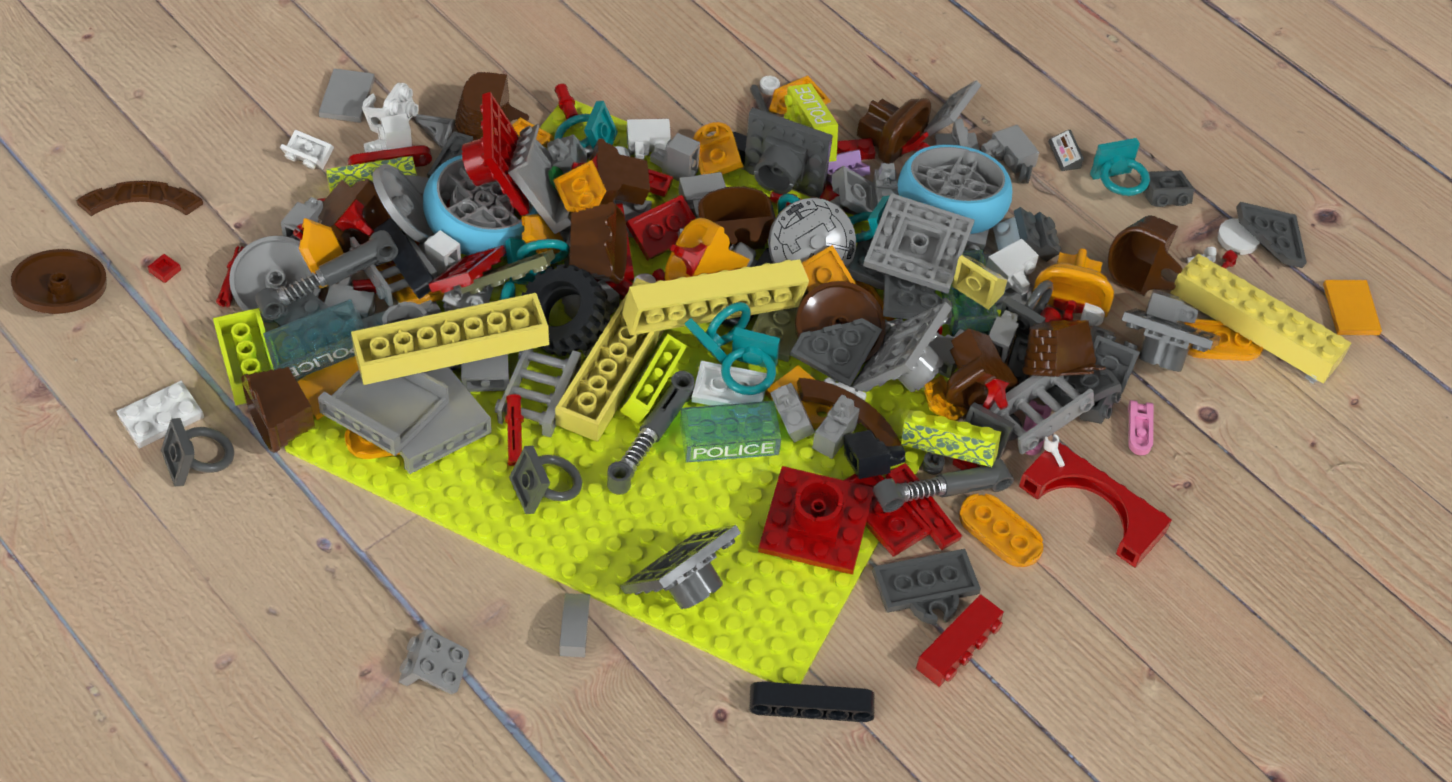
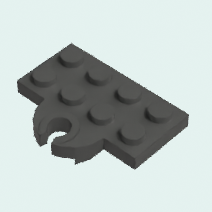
(927, 584)

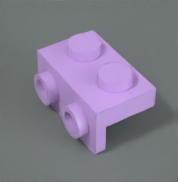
(850, 160)

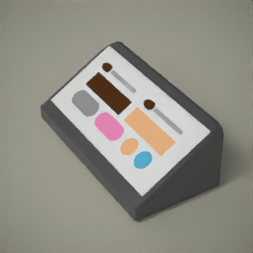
(1066, 151)

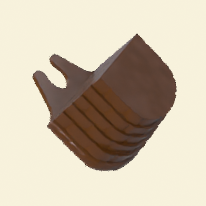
(469, 114)
(742, 213)
(599, 242)
(1142, 253)
(1060, 349)
(277, 406)

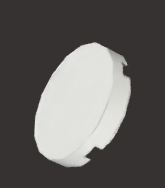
(1236, 238)

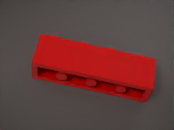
(960, 640)

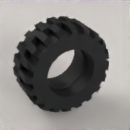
(590, 317)

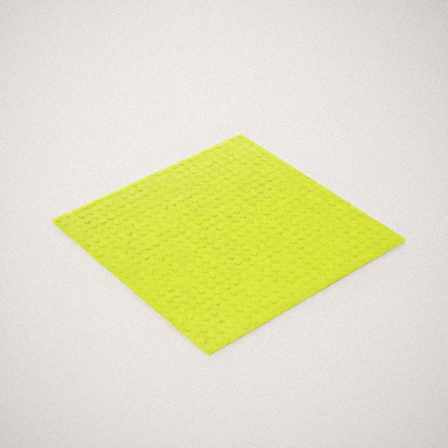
(768, 610)

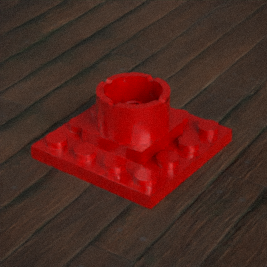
(491, 155)
(816, 520)

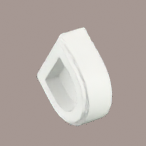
(1093, 314)

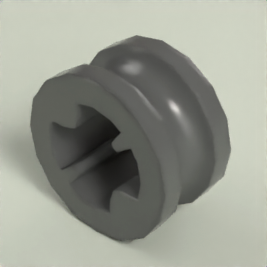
(1025, 173)
(930, 468)

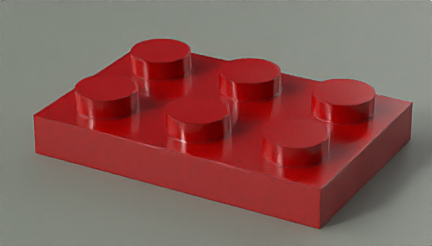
(658, 227)

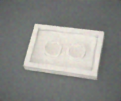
(713, 391)
(150, 417)

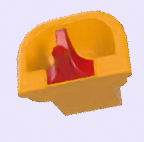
(701, 250)
(1077, 282)

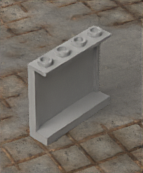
(530, 172)
(388, 410)
(451, 429)

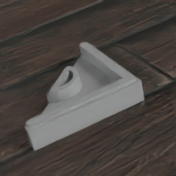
(437, 128)

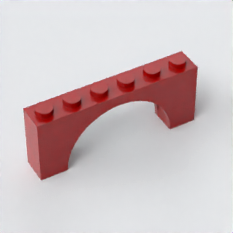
(1141, 521)

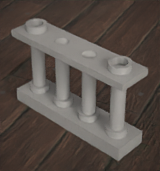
(378, 278)
(561, 383)
(1036, 387)

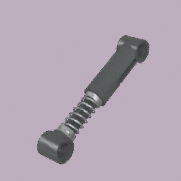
(378, 248)
(651, 431)
(893, 495)

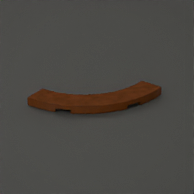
(140, 192)
(869, 417)

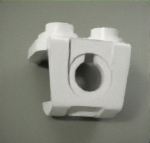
(397, 102)

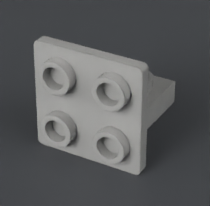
(958, 136)

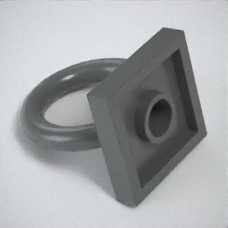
(1026, 314)
(983, 417)
(179, 451)
(532, 481)

